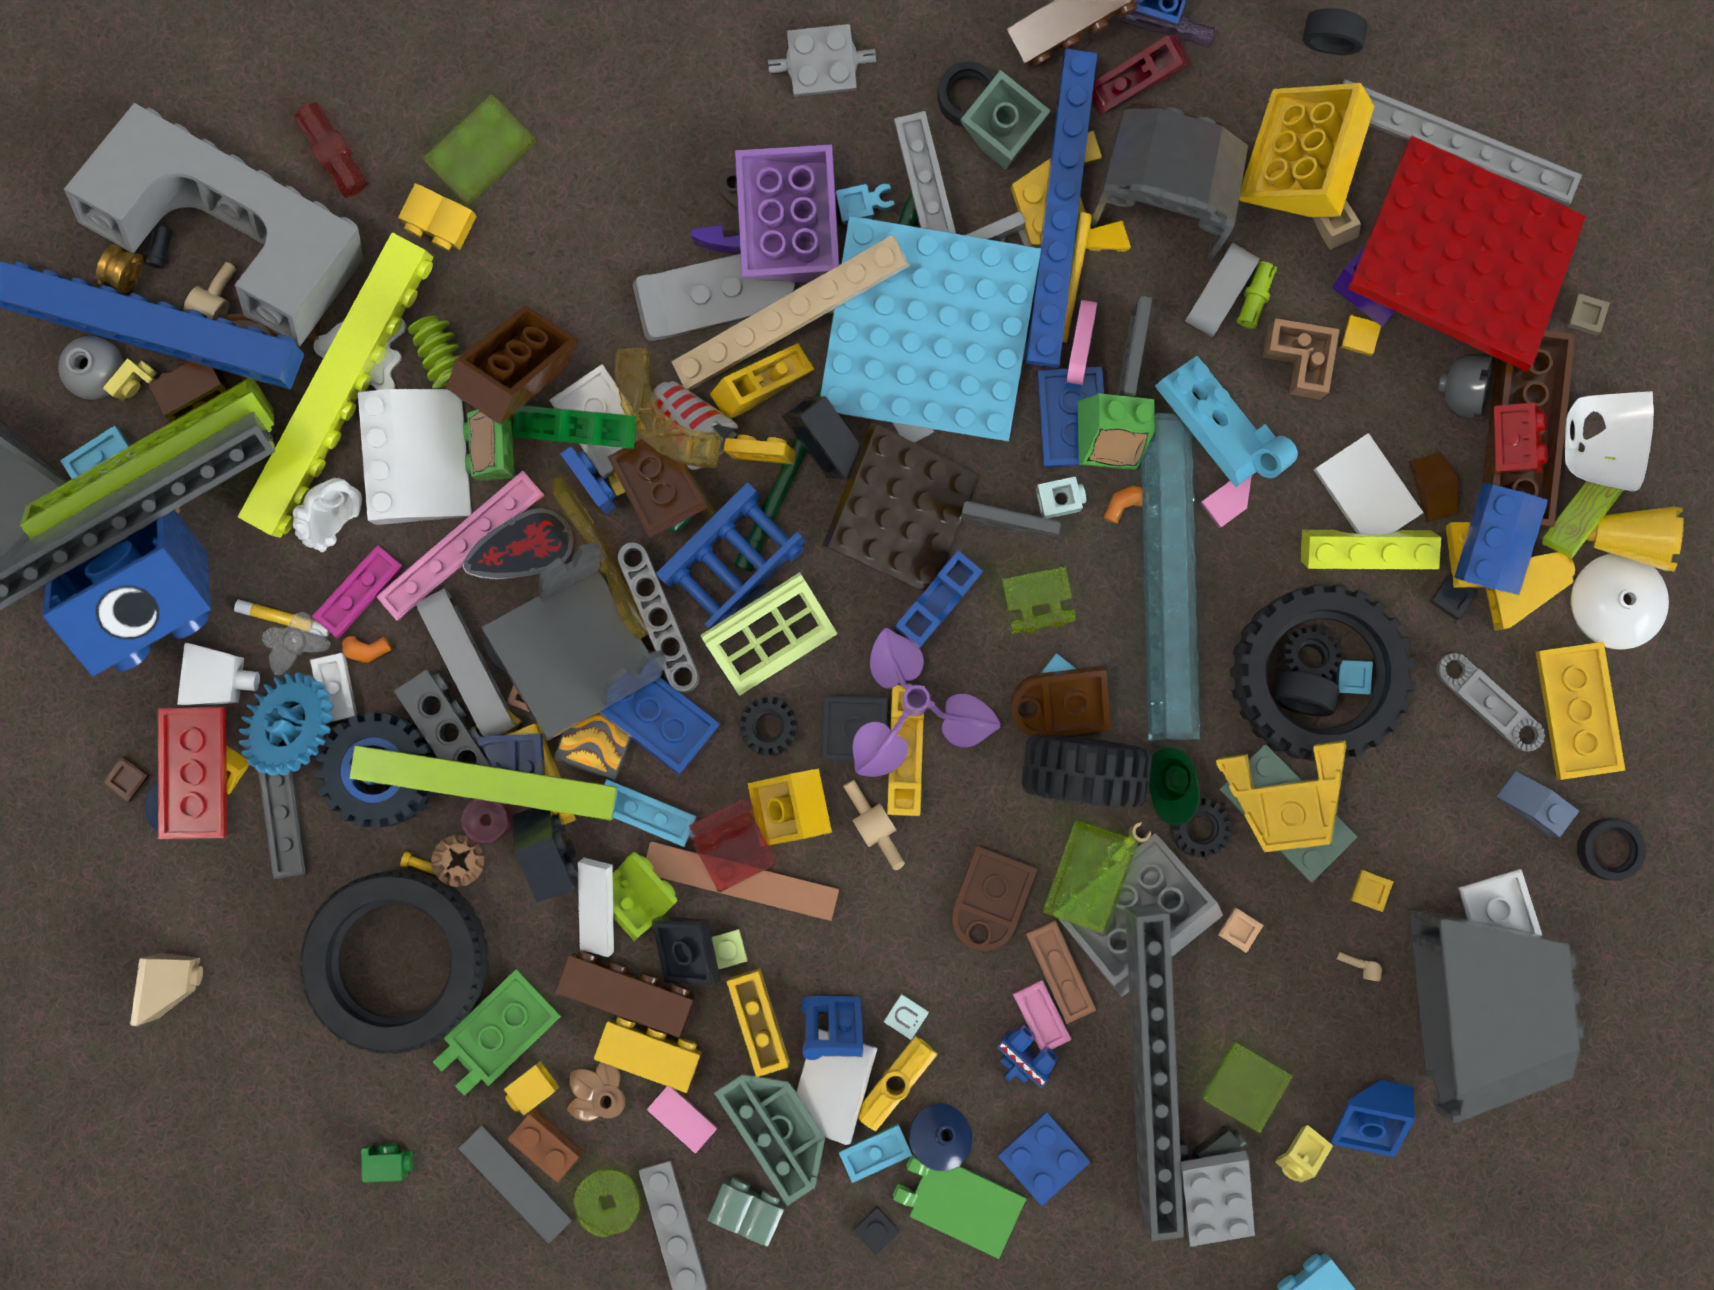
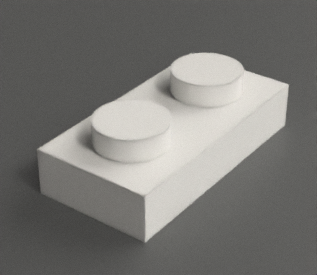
(335, 677)

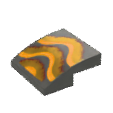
(594, 747)

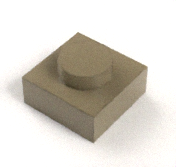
(1587, 314)

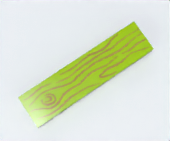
(1581, 517)

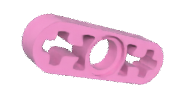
(1082, 342)

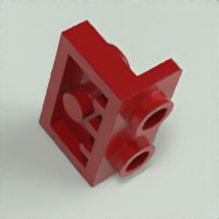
(1519, 438)

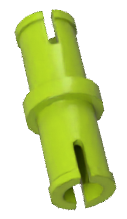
(1256, 295)

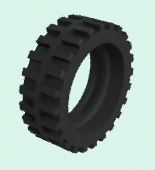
(1374, 627)

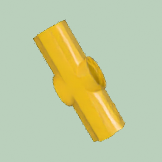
(909, 1067)

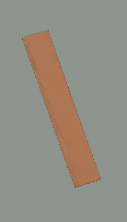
(764, 887)

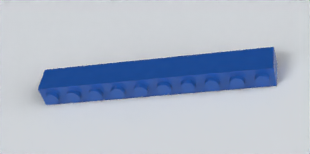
(149, 325)

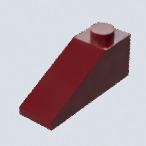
(1140, 73)

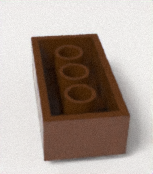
(511, 364)

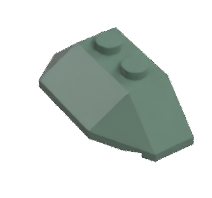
(776, 1131)

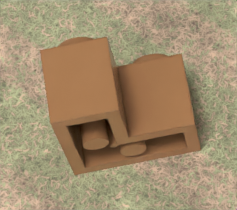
(1310, 349)

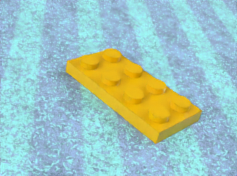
(1580, 711)

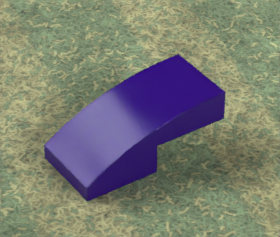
(714, 239)

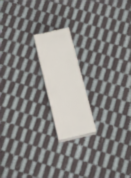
(595, 907)

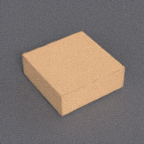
(1240, 929)

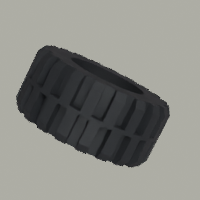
(1086, 771)

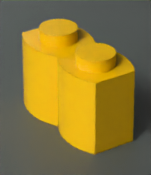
(437, 217)

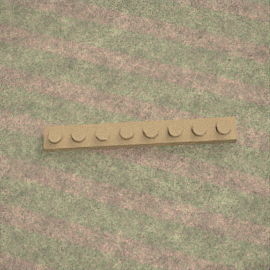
(791, 313)

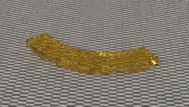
(652, 424)
(617, 583)

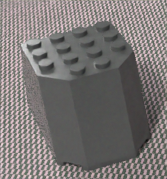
(1492, 1011)

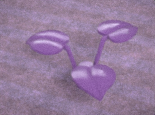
(895, 662)

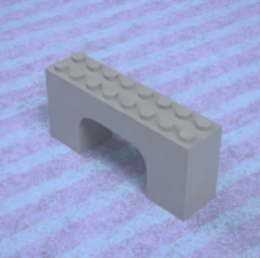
(158, 167)

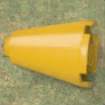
(1642, 536)

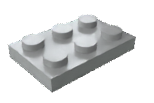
(1217, 1198)

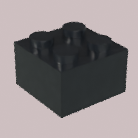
(544, 852)

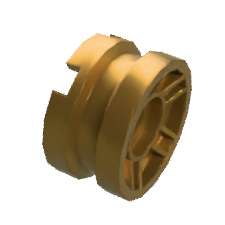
(119, 268)

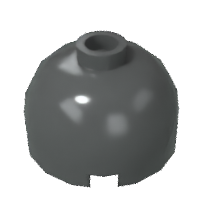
(1467, 385)

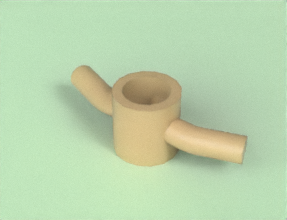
(209, 301)
(874, 825)

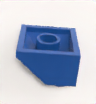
(1377, 1119)

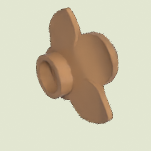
(591, 1091)

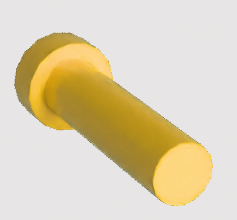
(409, 860)

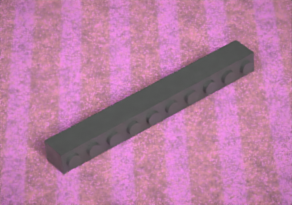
(133, 507)
(1154, 1071)

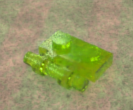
(1035, 590)

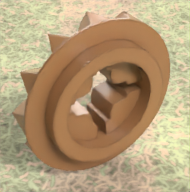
(442, 858)

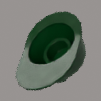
(1174, 786)

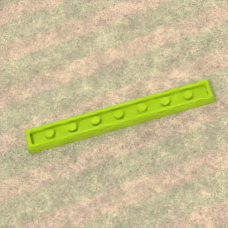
(483, 782)

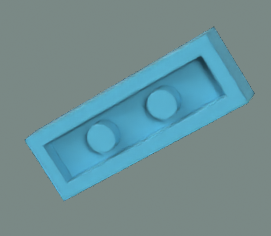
(651, 814)

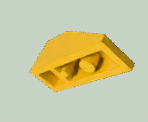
(760, 381)

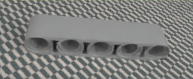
(654, 602)
(466, 664)

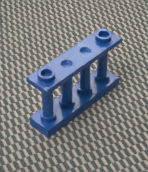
(723, 526)

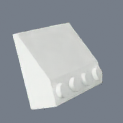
(413, 455)

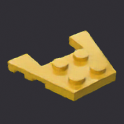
(1030, 199)
(1292, 812)

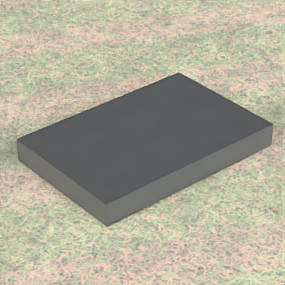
(1134, 347)
(1010, 521)

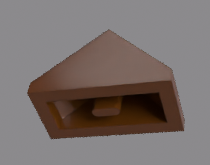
(1435, 486)

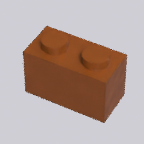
(545, 1145)

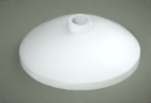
(1600, 605)

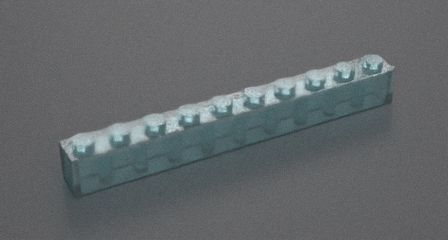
(1170, 582)

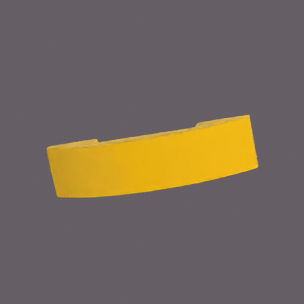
(905, 781)

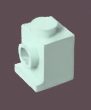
(1046, 497)

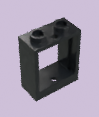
(824, 436)

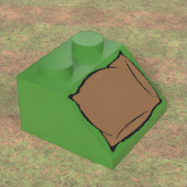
(1114, 430)
(489, 447)

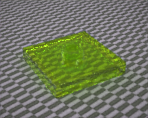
(1246, 1087)

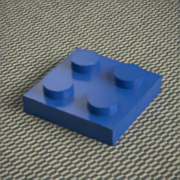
(584, 471)
(1043, 1158)

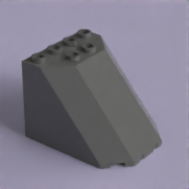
(1178, 167)

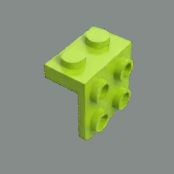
(639, 895)

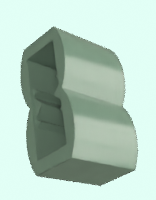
(746, 1211)

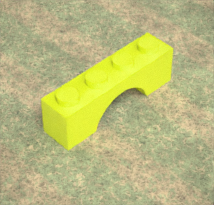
(1370, 551)

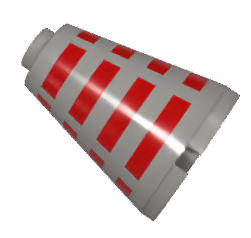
(693, 412)

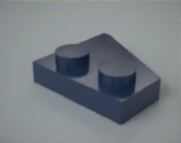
(515, 752)

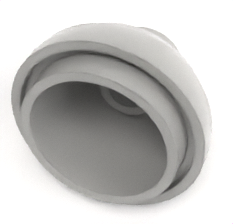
(103, 363)

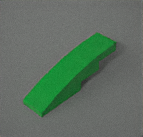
(574, 426)

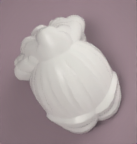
(325, 512)

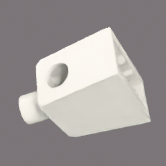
(213, 677)

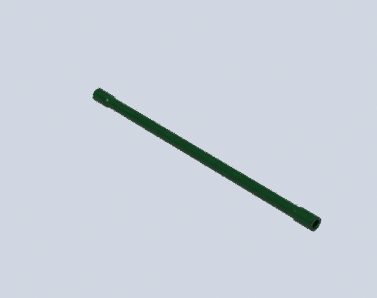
(788, 471)

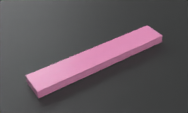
(452, 550)

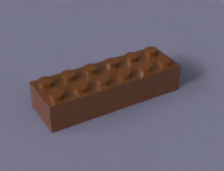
(1549, 387)

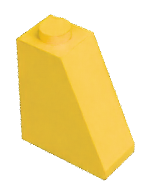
(1543, 580)

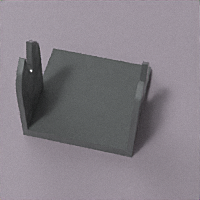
(571, 646)

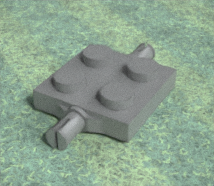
(821, 60)

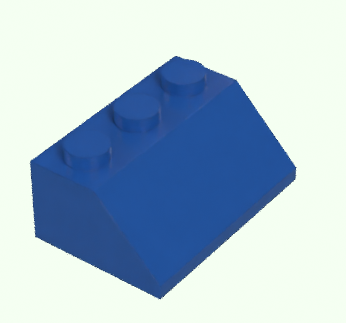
(1501, 538)

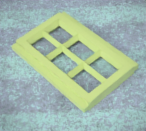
(756, 610)

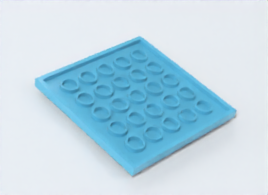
(938, 337)

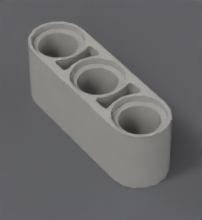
(1222, 289)

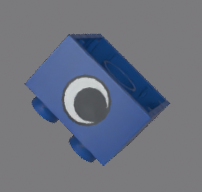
(131, 596)

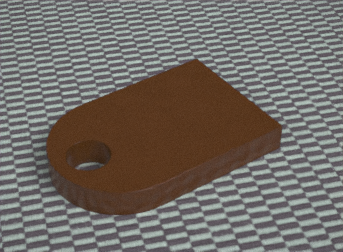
(1065, 702)
(991, 896)

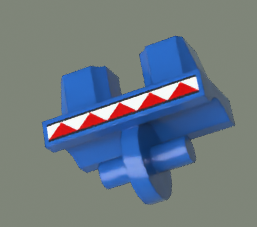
(1022, 1061)

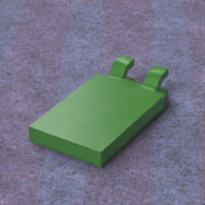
(498, 1031)
(963, 1205)

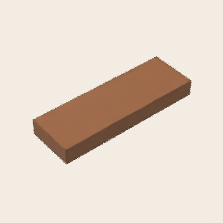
(1060, 972)

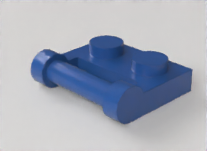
(844, 1026)

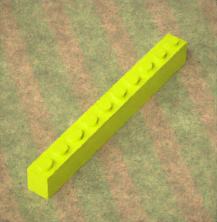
(336, 386)

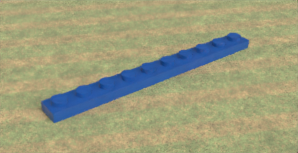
(1061, 208)

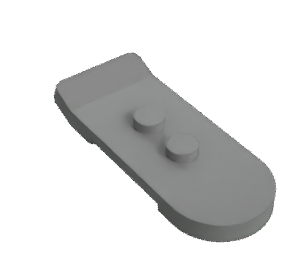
(702, 297)

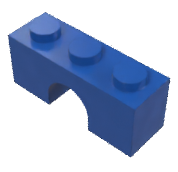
(938, 599)

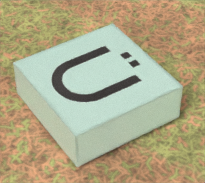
(906, 1016)

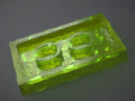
(479, 149)
(1090, 877)

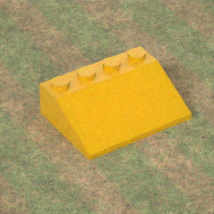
(1308, 149)

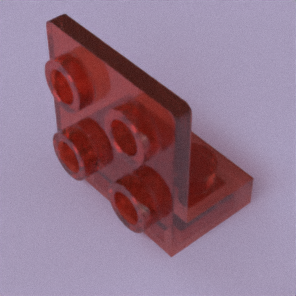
(731, 845)

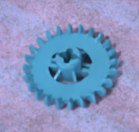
(274, 722)

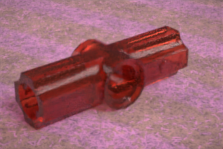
(330, 149)

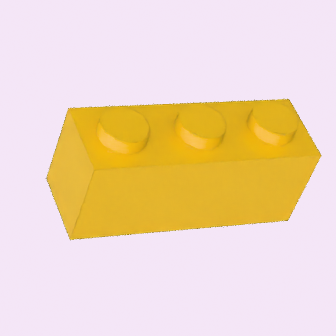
(758, 1022)
(648, 1053)

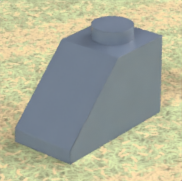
(1537, 804)

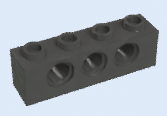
(415, 697)

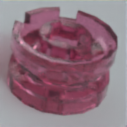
(479, 832)

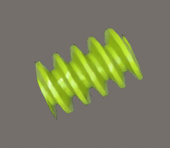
(434, 348)

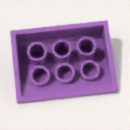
(787, 213)

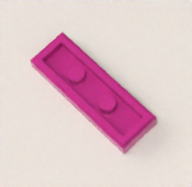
(357, 591)

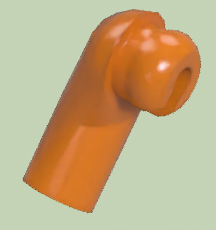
(1121, 500)
(363, 652)

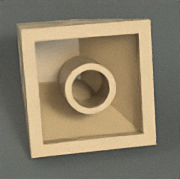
(162, 984)

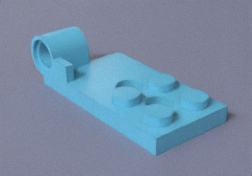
(1235, 442)

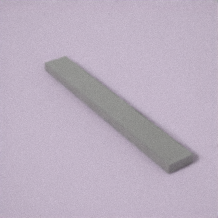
(1497, 157)

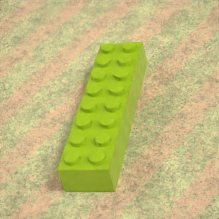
(146, 455)

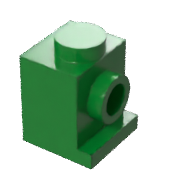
(386, 1163)

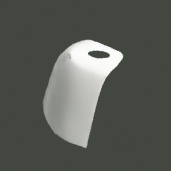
(1626, 438)

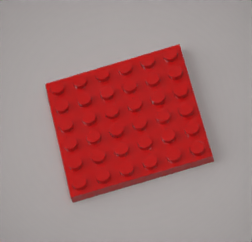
(1468, 253)

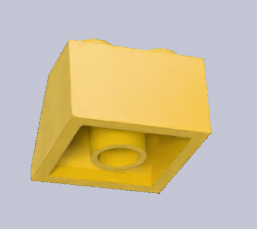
(790, 807)

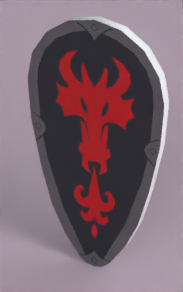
(521, 546)

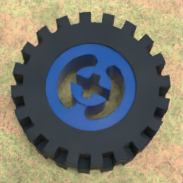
(347, 794)

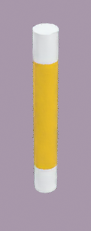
(271, 614)

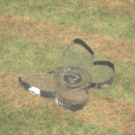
(293, 641)

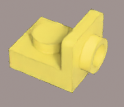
(126, 380)
(1304, 1155)

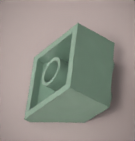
(1004, 119)

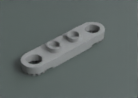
(1490, 702)

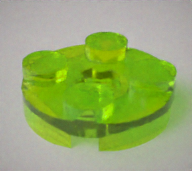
(624, 1194)

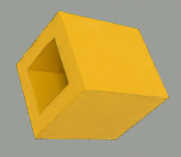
(530, 1089)

